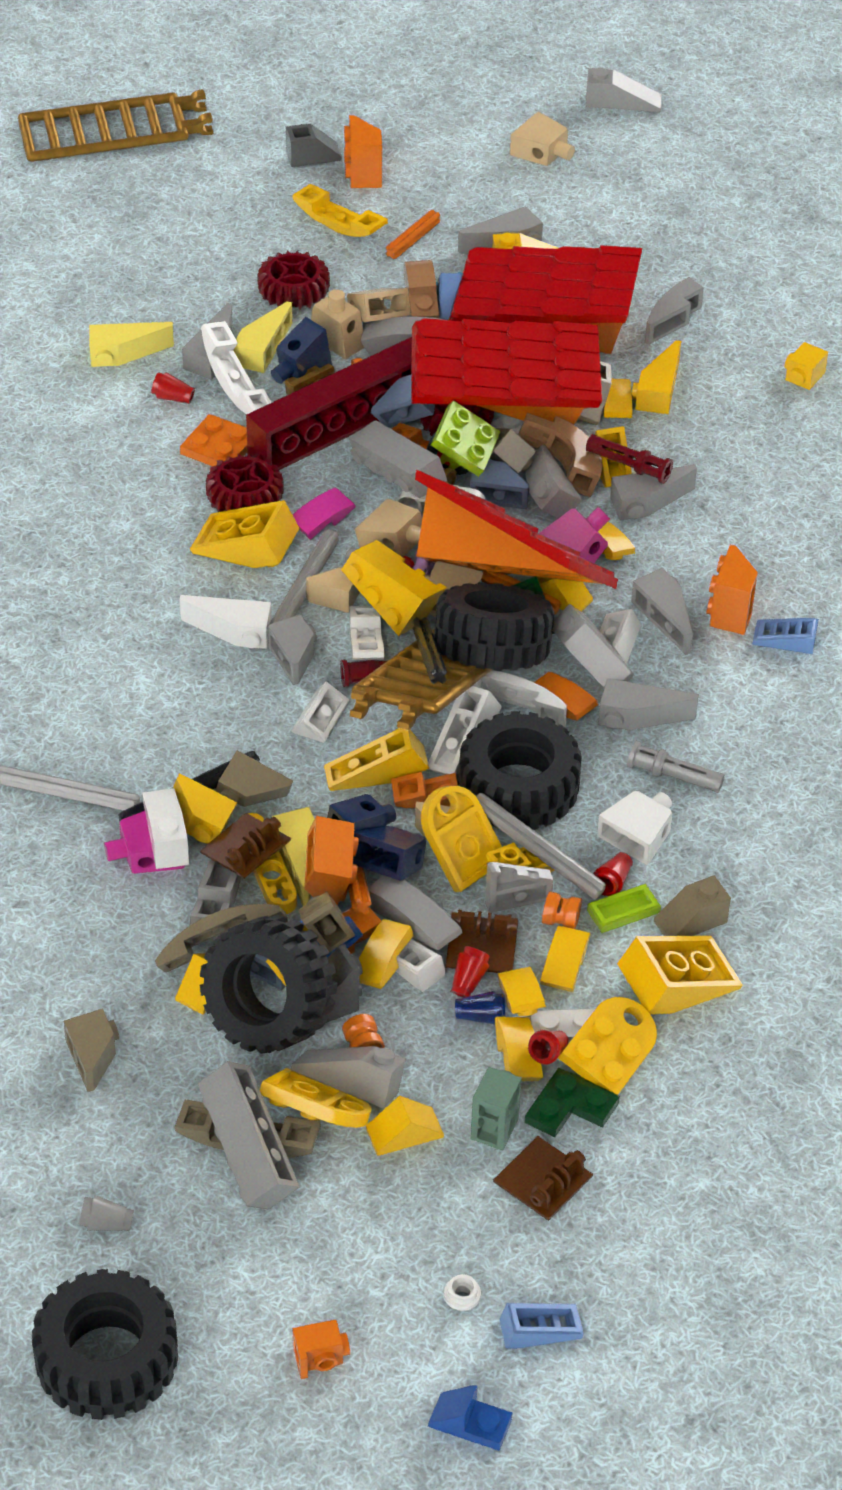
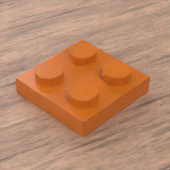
(215, 440)

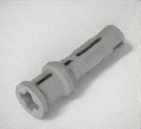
(661, 763)

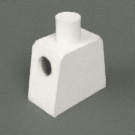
(637, 824)

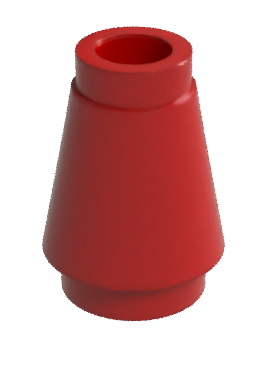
(171, 388)
(614, 873)
(469, 971)
(547, 1045)

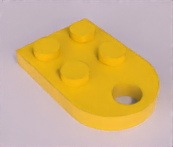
(458, 836)
(610, 1048)
(315, 1099)

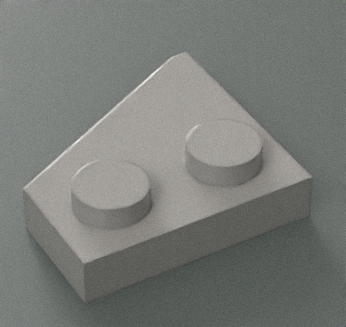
(515, 886)

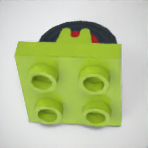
(463, 441)

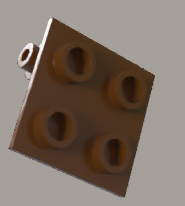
(246, 844)
(489, 935)
(544, 1177)

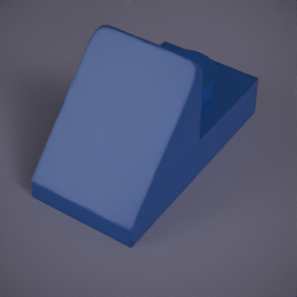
(465, 1417)

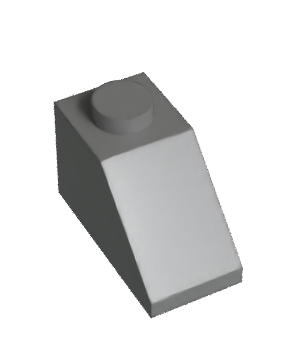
(292, 645)

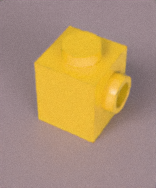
(806, 365)

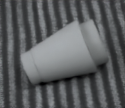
(105, 1215)

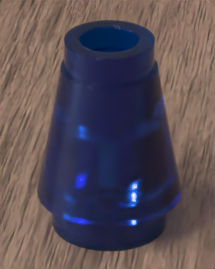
(481, 1007)

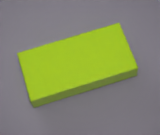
(623, 908)

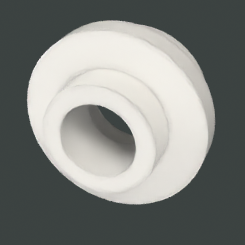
(465, 1284)

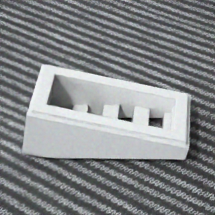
(424, 973)

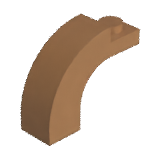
(421, 285)
(568, 446)

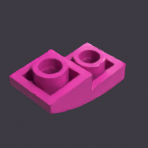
(322, 510)

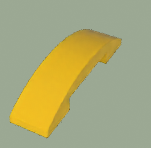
(344, 221)

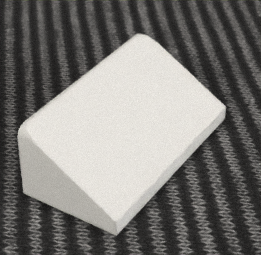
(621, 631)
(321, 713)

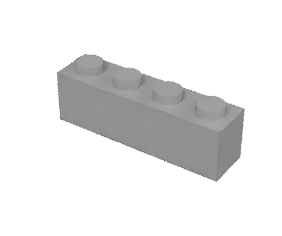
(394, 457)
(248, 1135)

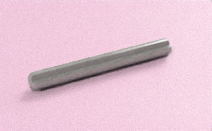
(313, 566)
(67, 788)
(541, 848)

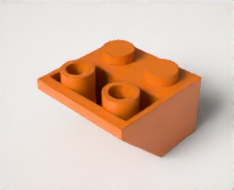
(363, 154)
(733, 592)
(330, 858)

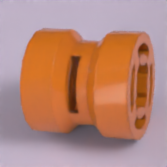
(569, 912)
(362, 1032)

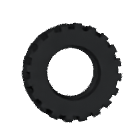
(494, 626)
(528, 742)
(230, 990)
(113, 1384)

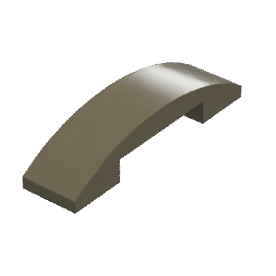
(179, 950)
(296, 1134)

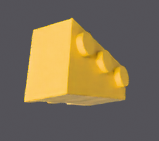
(391, 585)

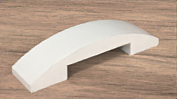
(219, 346)
(365, 633)
(525, 694)

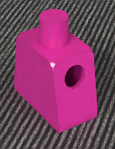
(580, 532)
(134, 845)

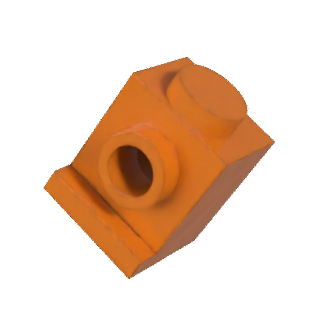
(319, 1346)

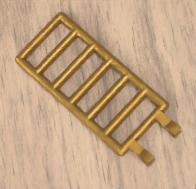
(177, 104)
(406, 684)

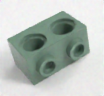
(495, 1108)

